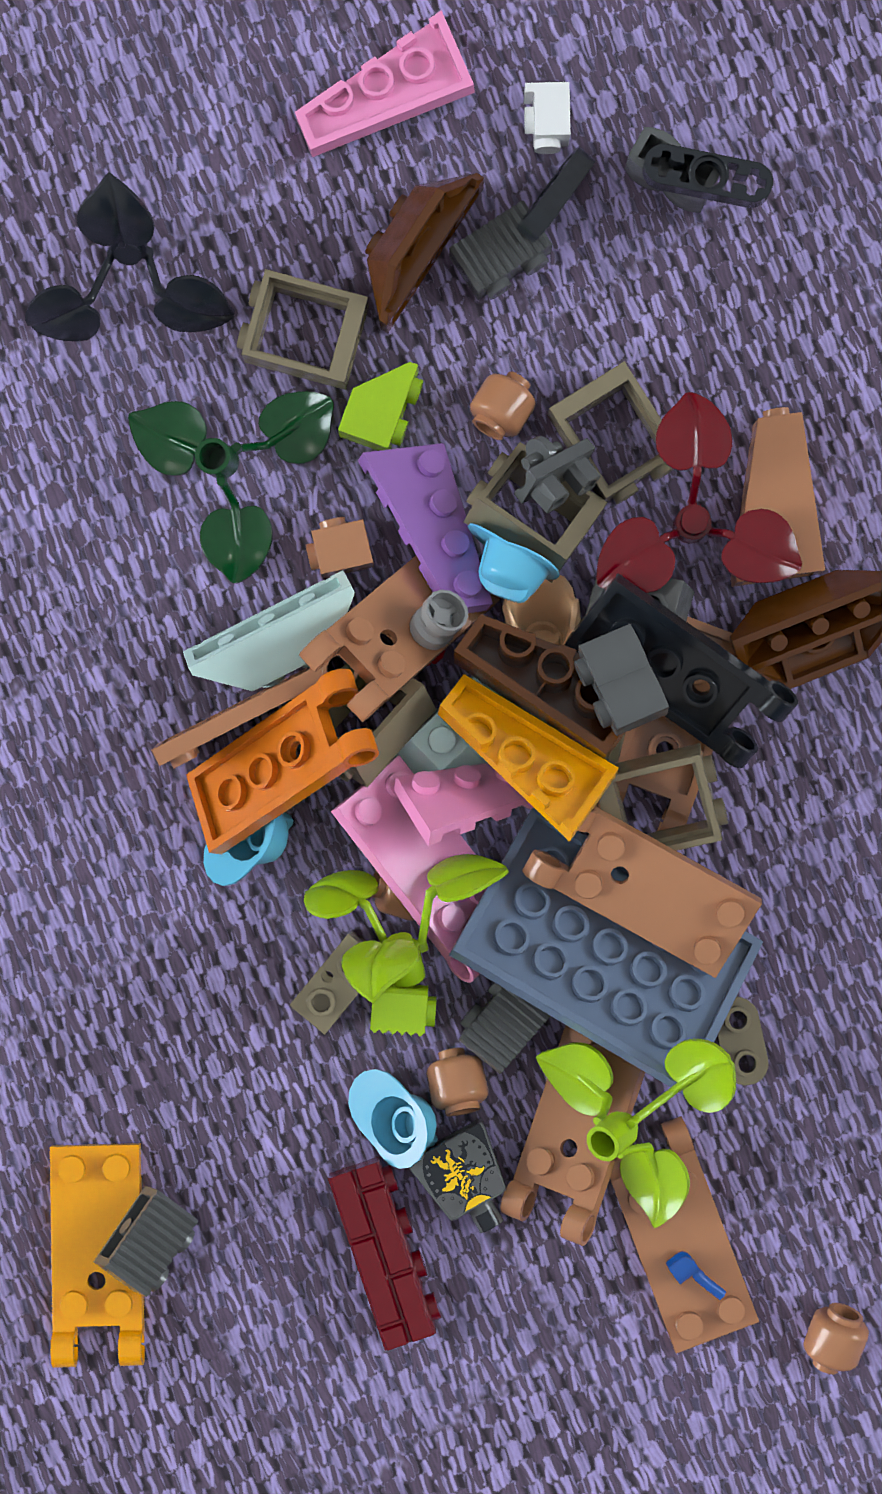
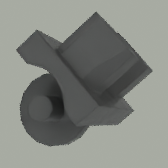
(550, 466)

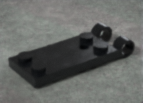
(679, 658)

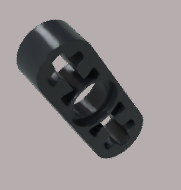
(555, 194)
(736, 196)

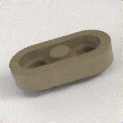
(745, 1041)

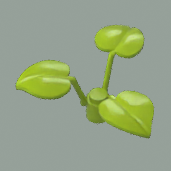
(397, 958)
(652, 1177)

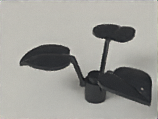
(121, 220)

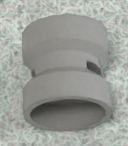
(438, 619)

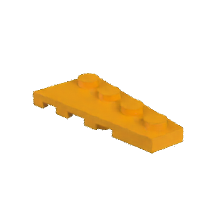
(534, 758)

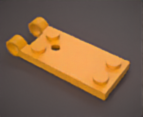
(89, 1198)

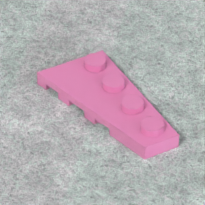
(456, 799)

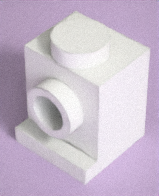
(549, 116)

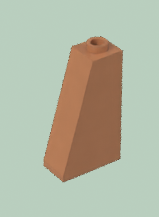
(782, 482)

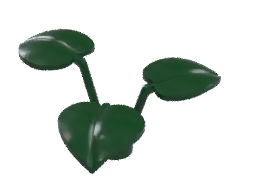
(176, 434)

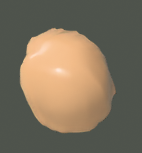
(548, 613)

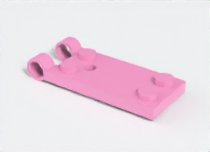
(403, 859)

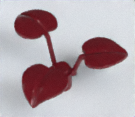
(758, 549)

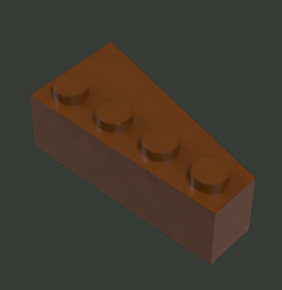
(536, 679)

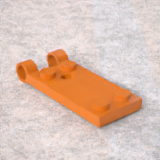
(260, 773)

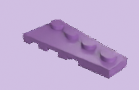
(431, 517)

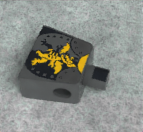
(464, 1175)

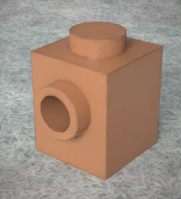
(339, 547)

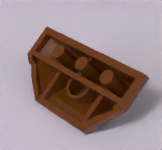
(415, 240)
(812, 627)

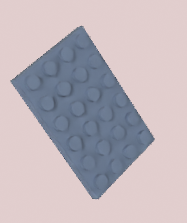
(590, 968)

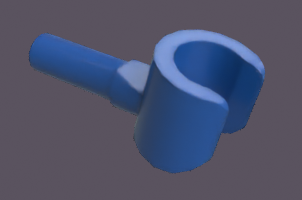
(683, 1267)

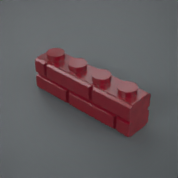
(383, 1253)

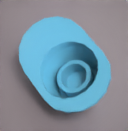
(509, 568)
(259, 848)
(392, 1118)

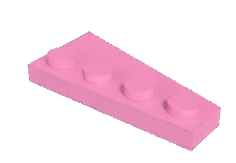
(403, 83)

